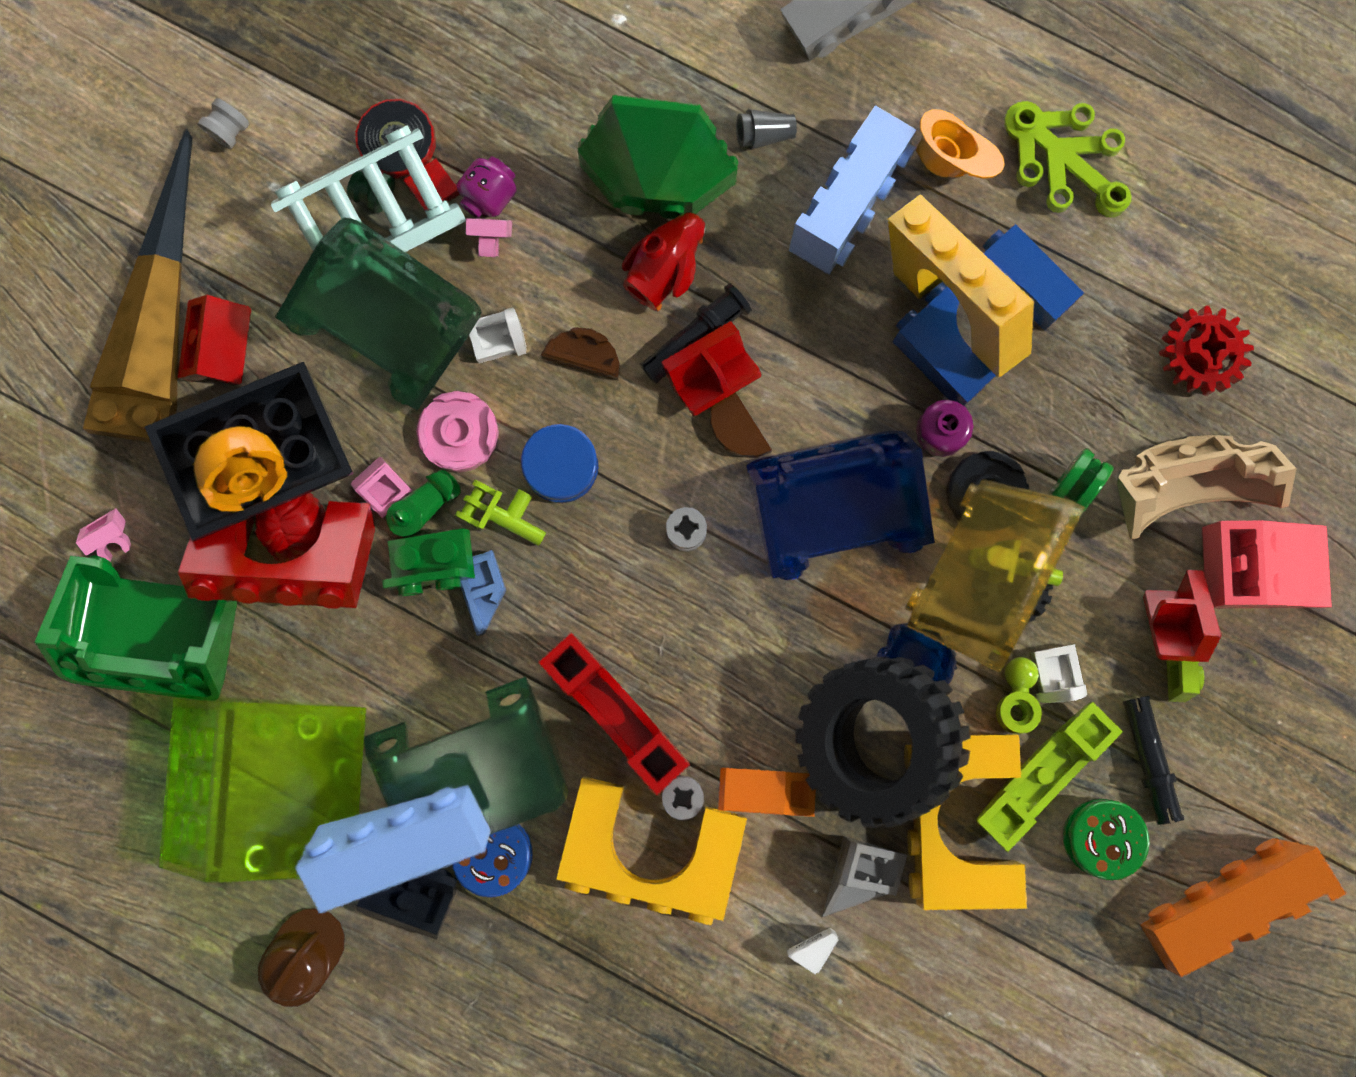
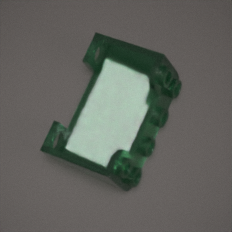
(503, 760)

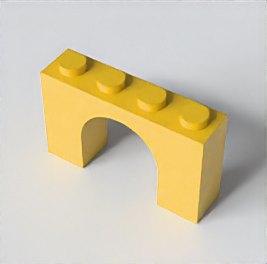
(933, 251)
(959, 884)
(697, 888)

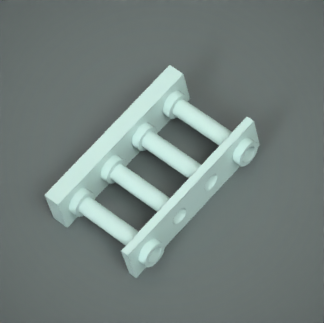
(403, 232)

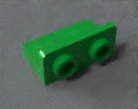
(430, 560)

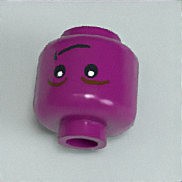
(486, 187)
(935, 437)

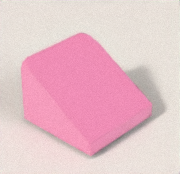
(380, 486)

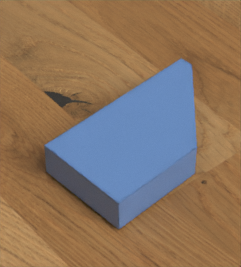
(484, 591)

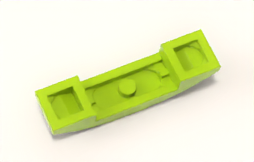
(1046, 773)

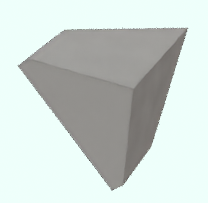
(863, 875)

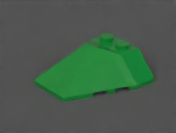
(656, 157)

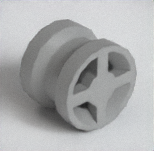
(223, 123)
(686, 537)
(683, 788)

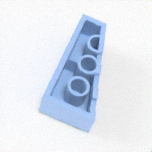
(852, 188)
(391, 846)

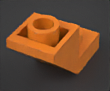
(766, 792)

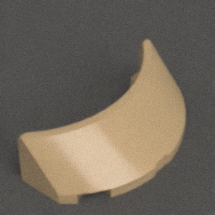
(1202, 472)

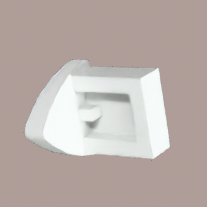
(498, 336)
(1059, 675)

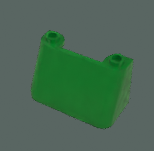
(135, 634)

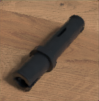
(1153, 761)

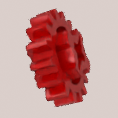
(1217, 338)

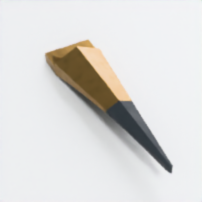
(140, 358)

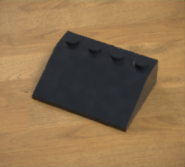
(280, 406)

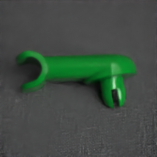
(417, 508)

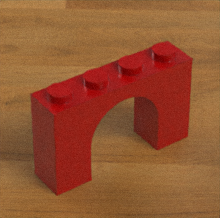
(323, 576)
(616, 712)

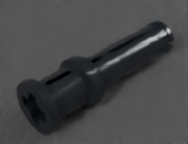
(709, 318)

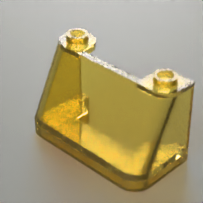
(993, 570)

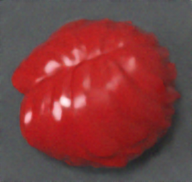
(291, 527)

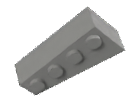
(827, 23)

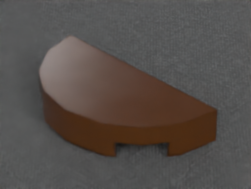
(585, 351)
(736, 429)

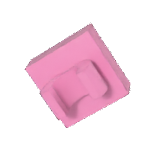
(488, 233)
(102, 532)

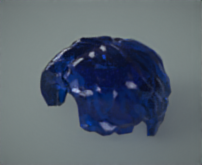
(922, 650)

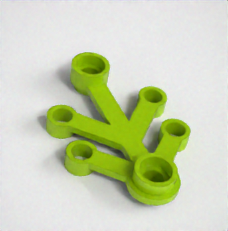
(1064, 153)

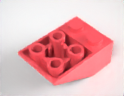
(1266, 564)

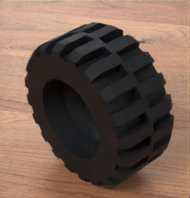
(832, 752)

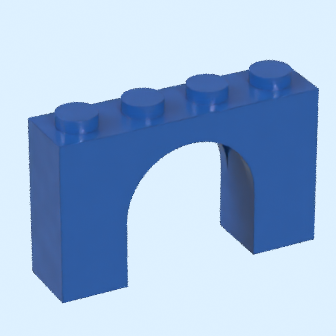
(933, 336)

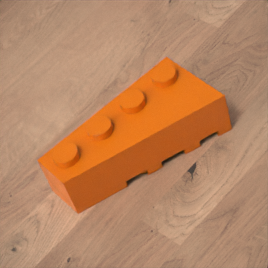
(1239, 904)

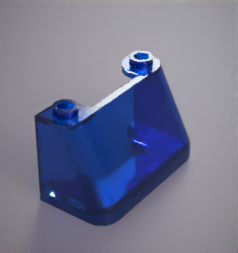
(840, 500)

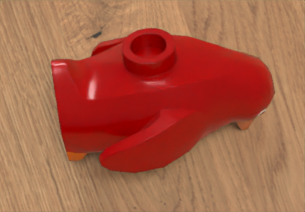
(664, 261)

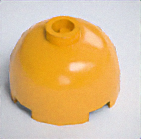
(238, 468)

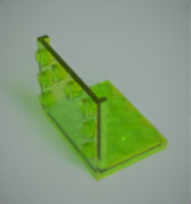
(255, 785)

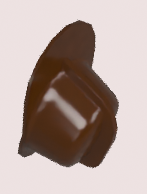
(301, 957)

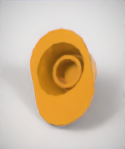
(954, 149)

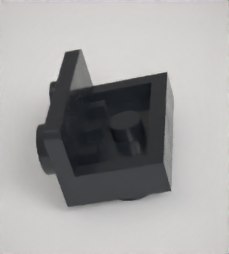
(414, 904)

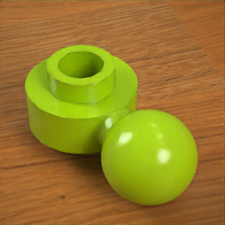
(1021, 676)

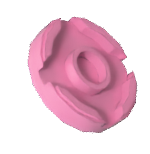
(457, 431)

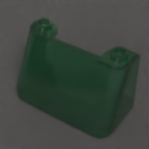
(381, 307)

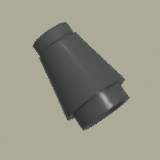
(764, 128)

